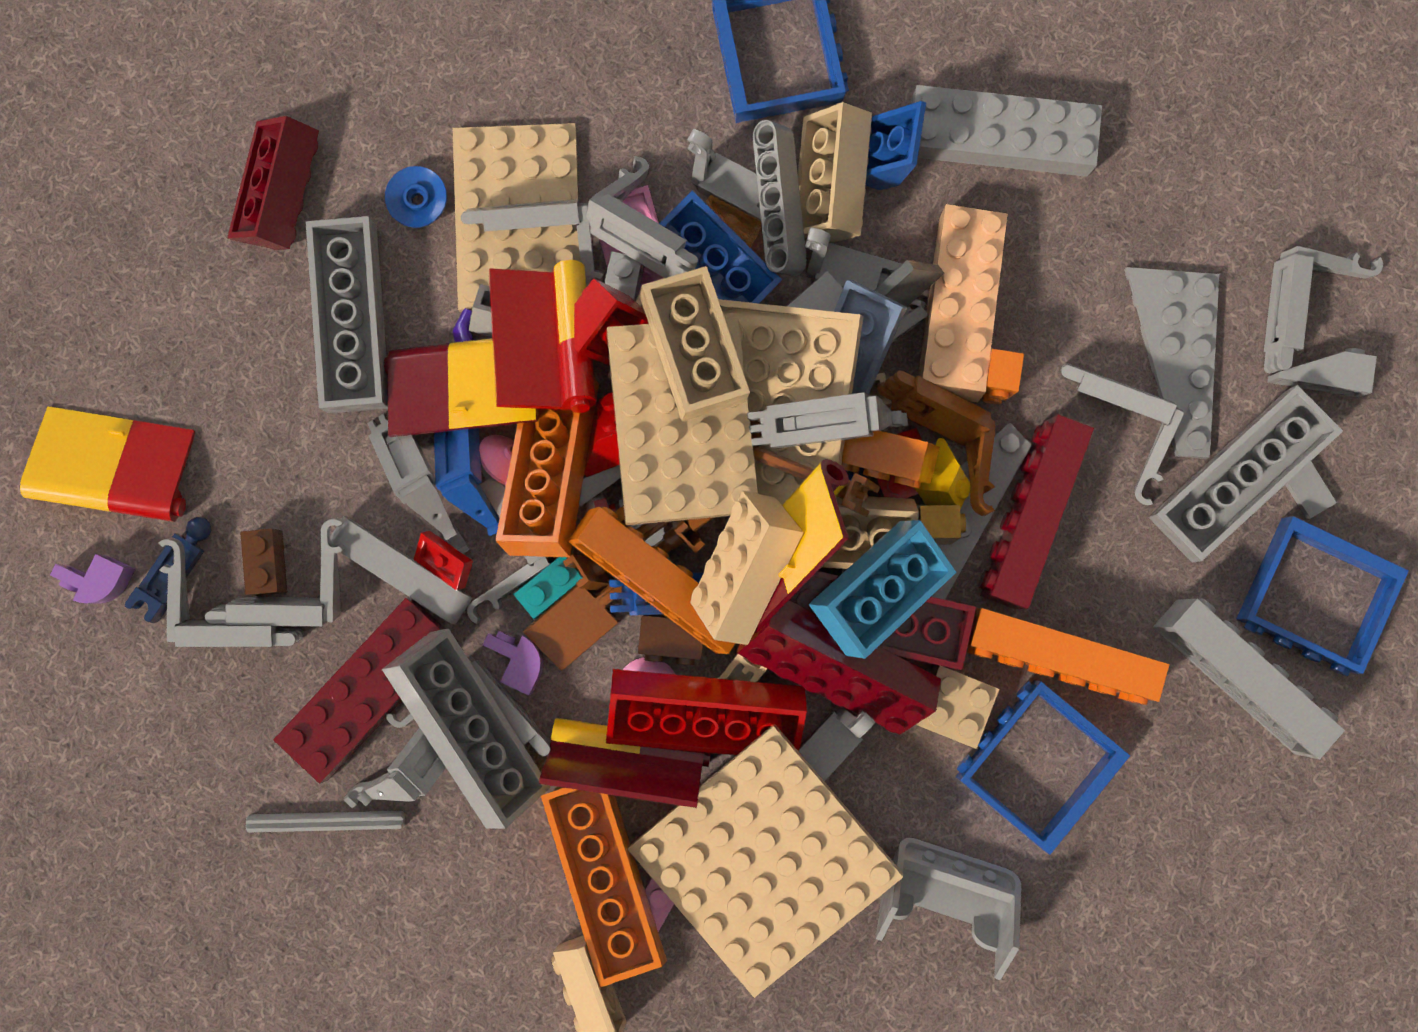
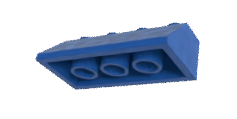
(732, 264)

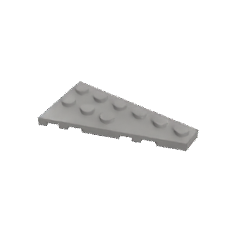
(1180, 340)
(1007, 455)

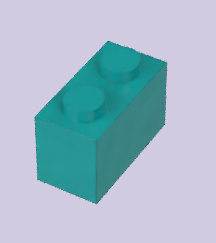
(547, 587)

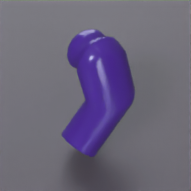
(461, 328)

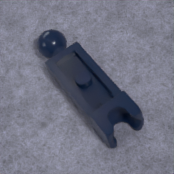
(155, 584)

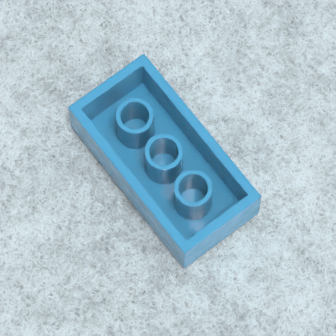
(882, 588)

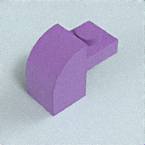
(100, 584)
(525, 663)

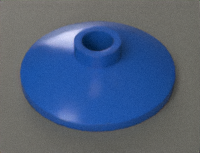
(408, 184)

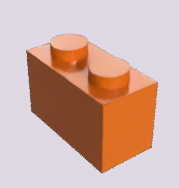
(1003, 376)

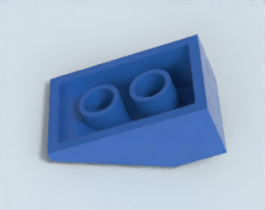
(894, 145)

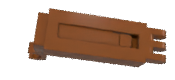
(952, 418)

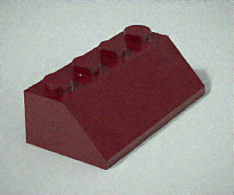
(274, 183)

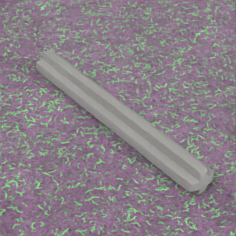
(325, 821)

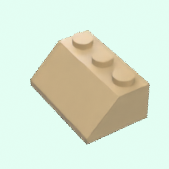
(594, 1006)

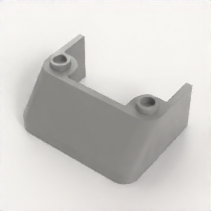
(959, 889)

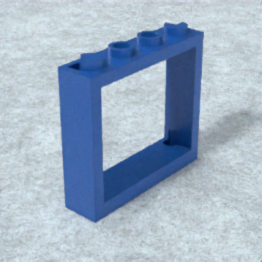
(832, 55)
(1391, 582)
(1082, 796)

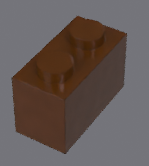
(263, 562)
(665, 638)

